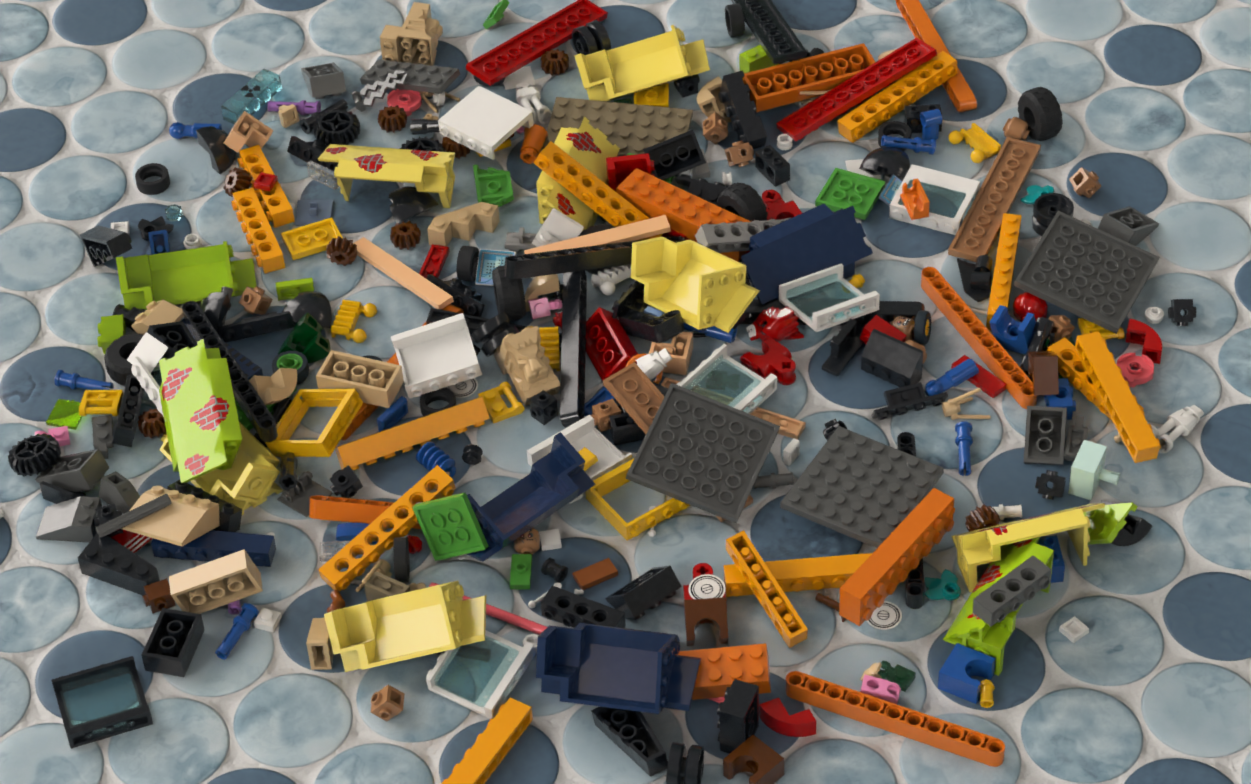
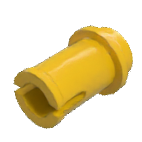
(857, 281)
(986, 693)

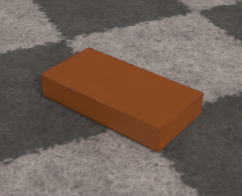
(595, 574)

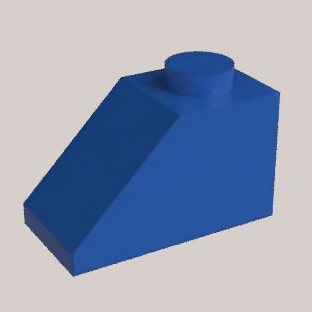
(159, 242)

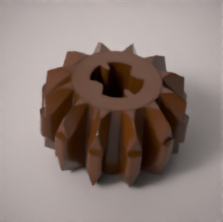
(554, 62)
(392, 118)
(457, 148)
(236, 181)
(405, 235)
(341, 251)
(152, 423)
(982, 518)

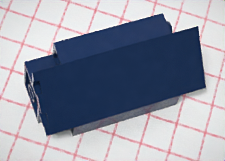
(804, 247)
(547, 488)
(616, 668)

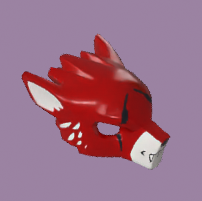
(780, 325)

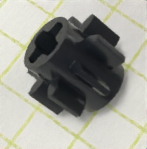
(831, 426)

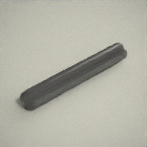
(133, 515)

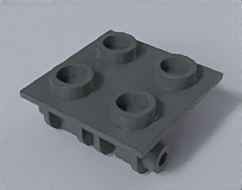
(299, 496)

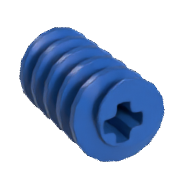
(431, 456)

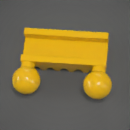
(983, 144)
(348, 317)
(550, 342)

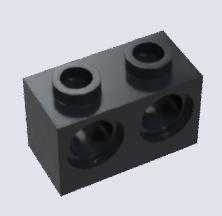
(912, 116)
(772, 165)

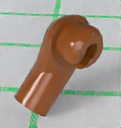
(338, 601)

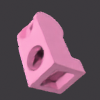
(881, 689)

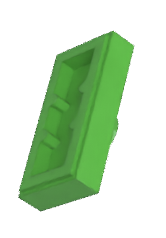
(496, 14)
(521, 571)

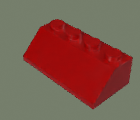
(607, 343)

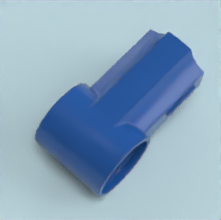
(930, 121)

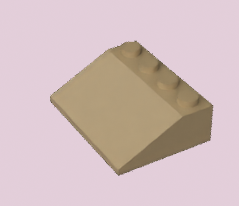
(179, 522)

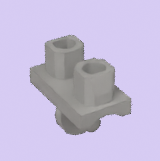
(519, 240)

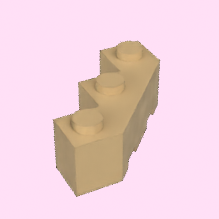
(463, 223)

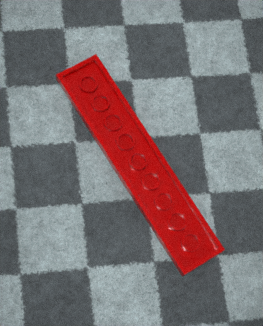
(534, 42)
(856, 89)

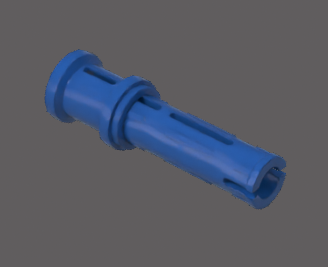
(916, 144)
(75, 381)
(964, 442)
(240, 624)

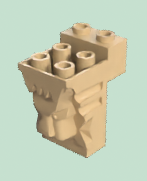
(413, 41)
(526, 364)

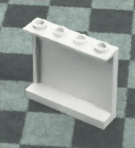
(484, 121)
(436, 355)
(583, 435)

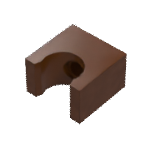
(1043, 372)
(706, 611)
(756, 758)

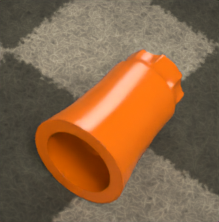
(532, 143)

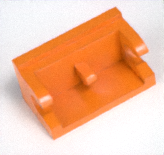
(915, 200)

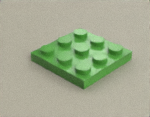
(850, 189)
(450, 526)

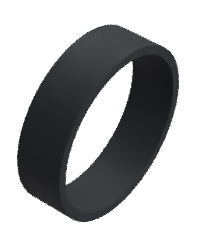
(401, 559)

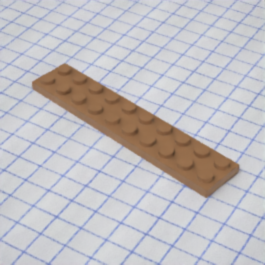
(994, 198)
(639, 398)

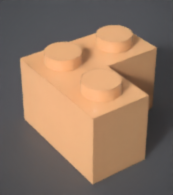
(249, 132)
(680, 351)

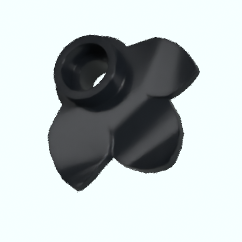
(155, 225)

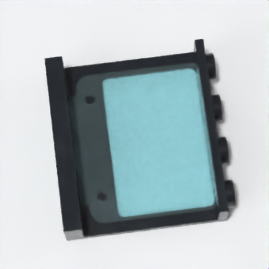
(101, 702)

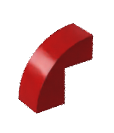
(1144, 335)
(777, 718)

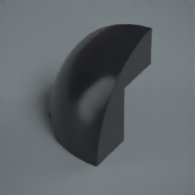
(213, 142)
(887, 162)
(409, 203)
(312, 302)
(215, 308)
(1133, 530)

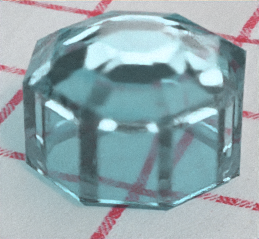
(173, 212)

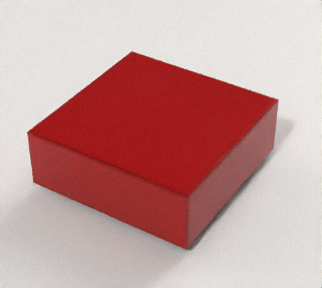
(265, 181)

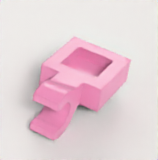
(541, 307)
(60, 433)

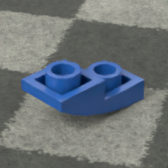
(349, 531)

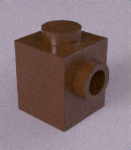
(158, 596)

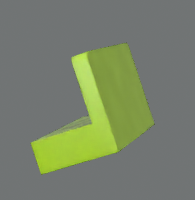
(292, 288)

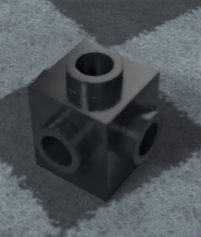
(688, 85)
(1175, 309)
(543, 407)
(345, 483)
(1058, 484)
(106, 514)

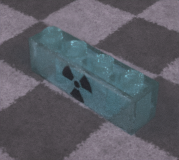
(252, 96)

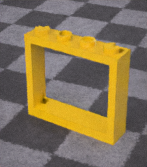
(347, 403)
(612, 481)

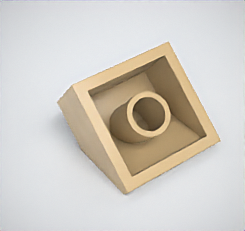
(157, 313)

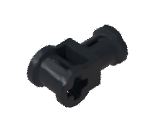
(129, 315)

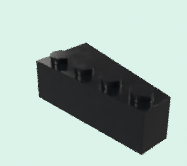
(741, 110)
(105, 244)
(173, 335)
(116, 565)
(633, 736)

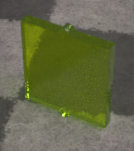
(65, 414)

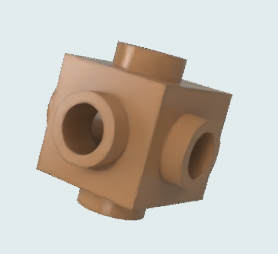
(715, 128)
(739, 154)
(1085, 182)
(255, 300)
(1062, 327)
(601, 414)
(387, 702)

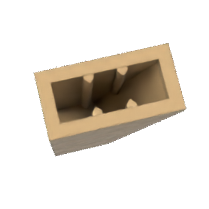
(319, 645)

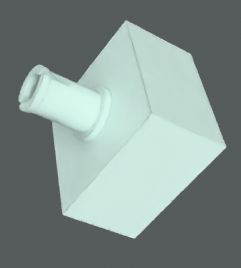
(1089, 470)

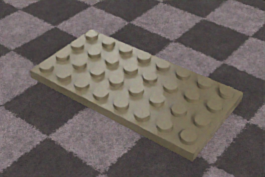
(624, 124)

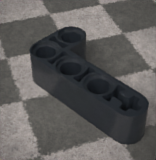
(652, 327)

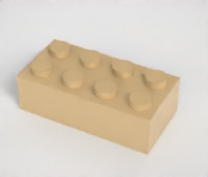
(373, 379)
(216, 583)

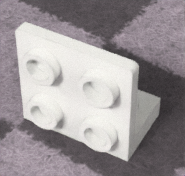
(557, 228)

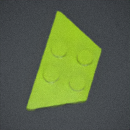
(1107, 522)

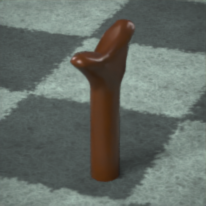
(829, 602)

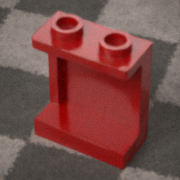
(622, 166)

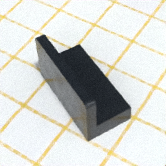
(56, 494)

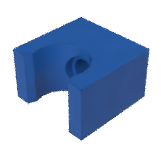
(1011, 333)
(960, 667)

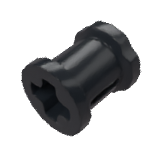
(555, 574)

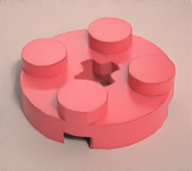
(406, 99)
(1142, 363)

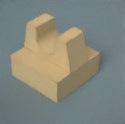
(288, 115)

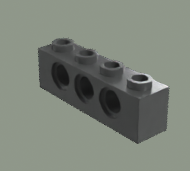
(1012, 591)

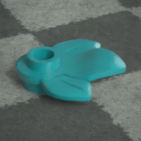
(1034, 192)
(943, 588)

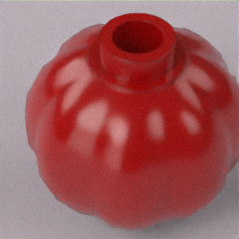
(1029, 303)

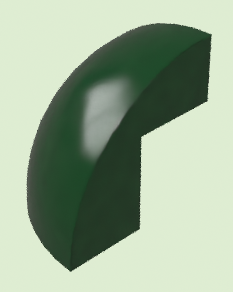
(307, 339)

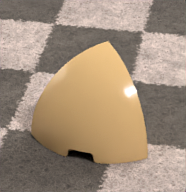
(709, 101)
(540, 286)
(276, 387)

